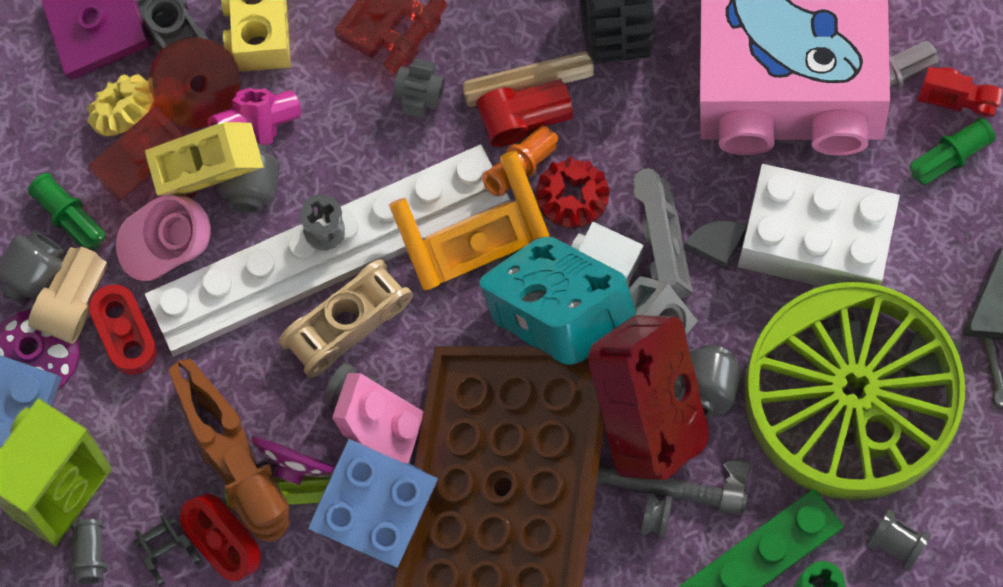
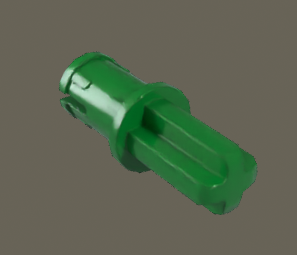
(952, 151)
(66, 211)

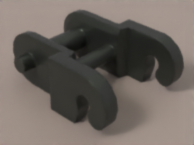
(155, 532)

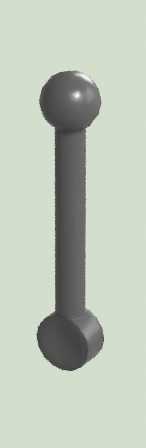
(996, 372)

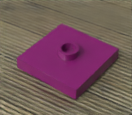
(94, 32)

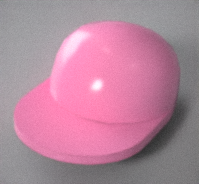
(162, 237)

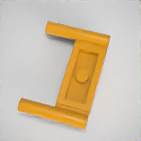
(477, 238)

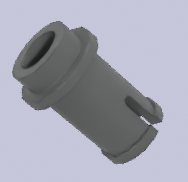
(87, 552)

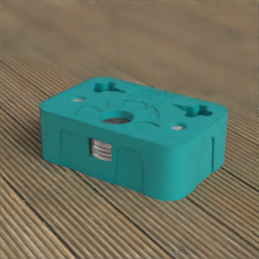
(557, 298)

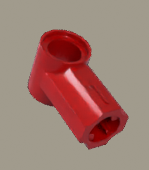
(512, 114)

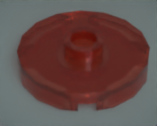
(173, 73)

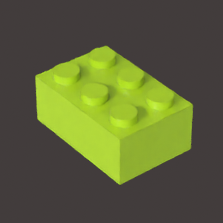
(49, 471)

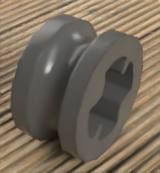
(656, 515)

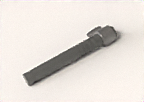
(729, 499)

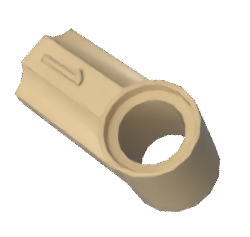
(65, 306)

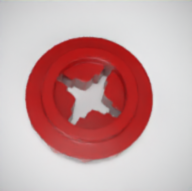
(568, 210)

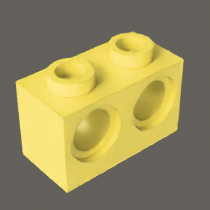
(264, 20)
(204, 158)

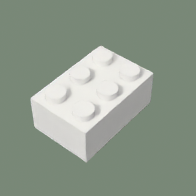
(817, 229)

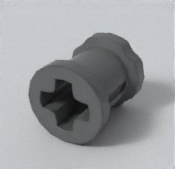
(330, 212)
(899, 540)

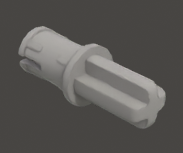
(911, 62)

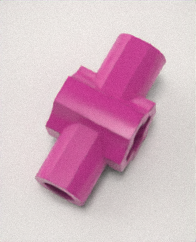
(262, 110)

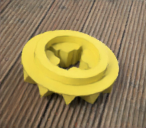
(120, 105)

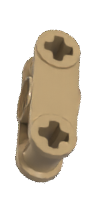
(321, 340)

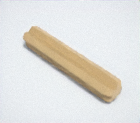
(568, 68)

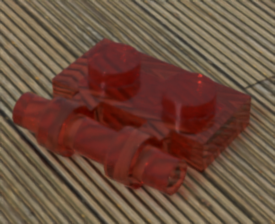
(373, 22)

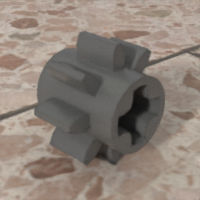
(418, 88)

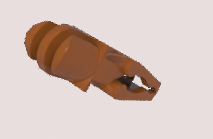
(248, 489)

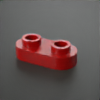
(123, 332)
(220, 537)

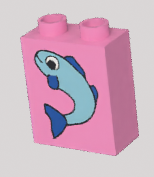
(794, 73)

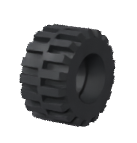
(618, 29)

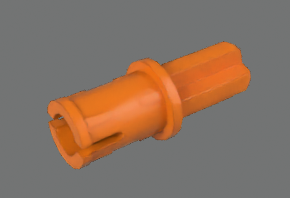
(530, 152)

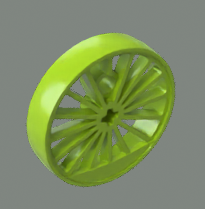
(807, 312)

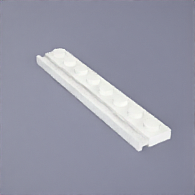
(290, 269)

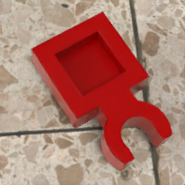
(953, 91)

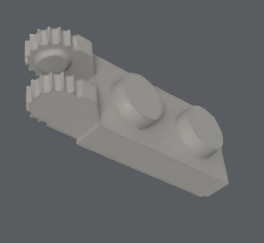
(663, 231)

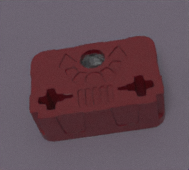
(648, 396)

